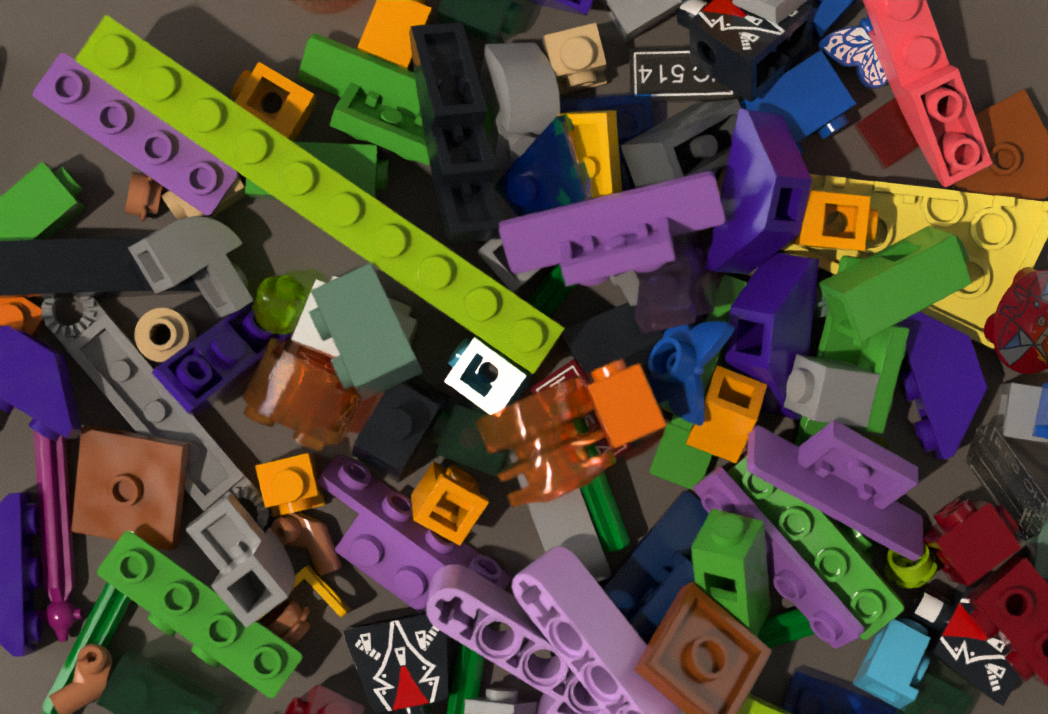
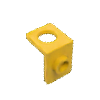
(322, 588)

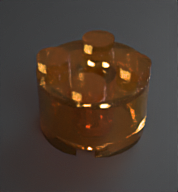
(302, 395)

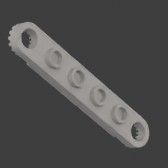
(147, 406)

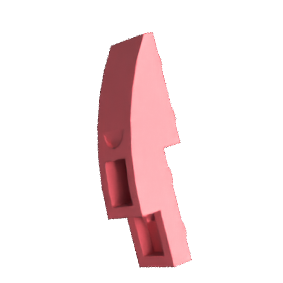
(927, 88)

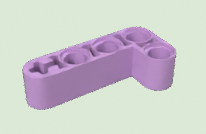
(467, 621)
(588, 633)

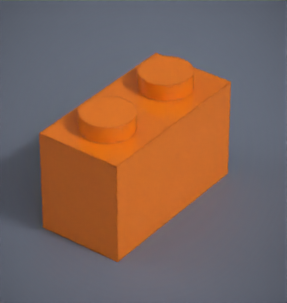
(623, 403)

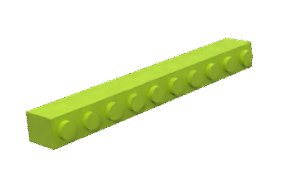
(319, 194)

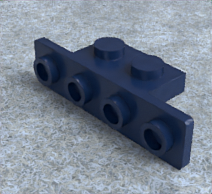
(657, 567)

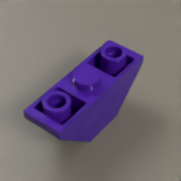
(760, 194)
(773, 325)
(215, 361)
(942, 380)
(37, 383)
(19, 575)

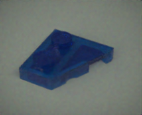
(546, 173)

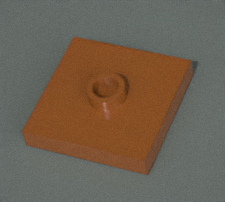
(1017, 151)
(130, 485)
(702, 656)

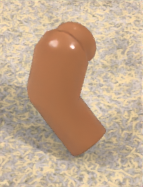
(310, 535)
(89, 680)

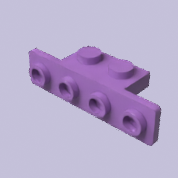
(135, 134)
(613, 231)
(844, 479)
(390, 543)
(785, 566)

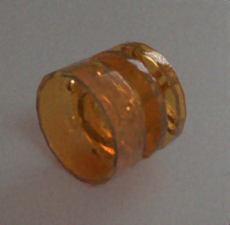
(546, 442)

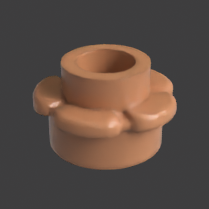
(143, 196)
(288, 621)

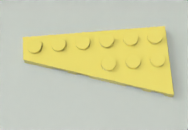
(996, 230)

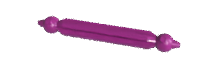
(56, 534)

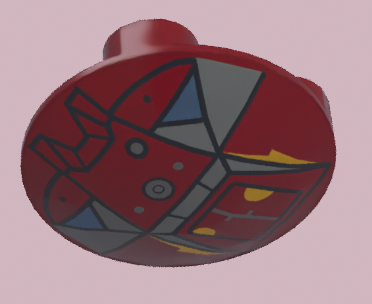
(1021, 323)

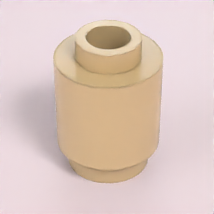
(146, 329)

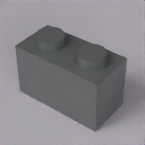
(683, 144)

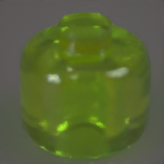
(279, 304)

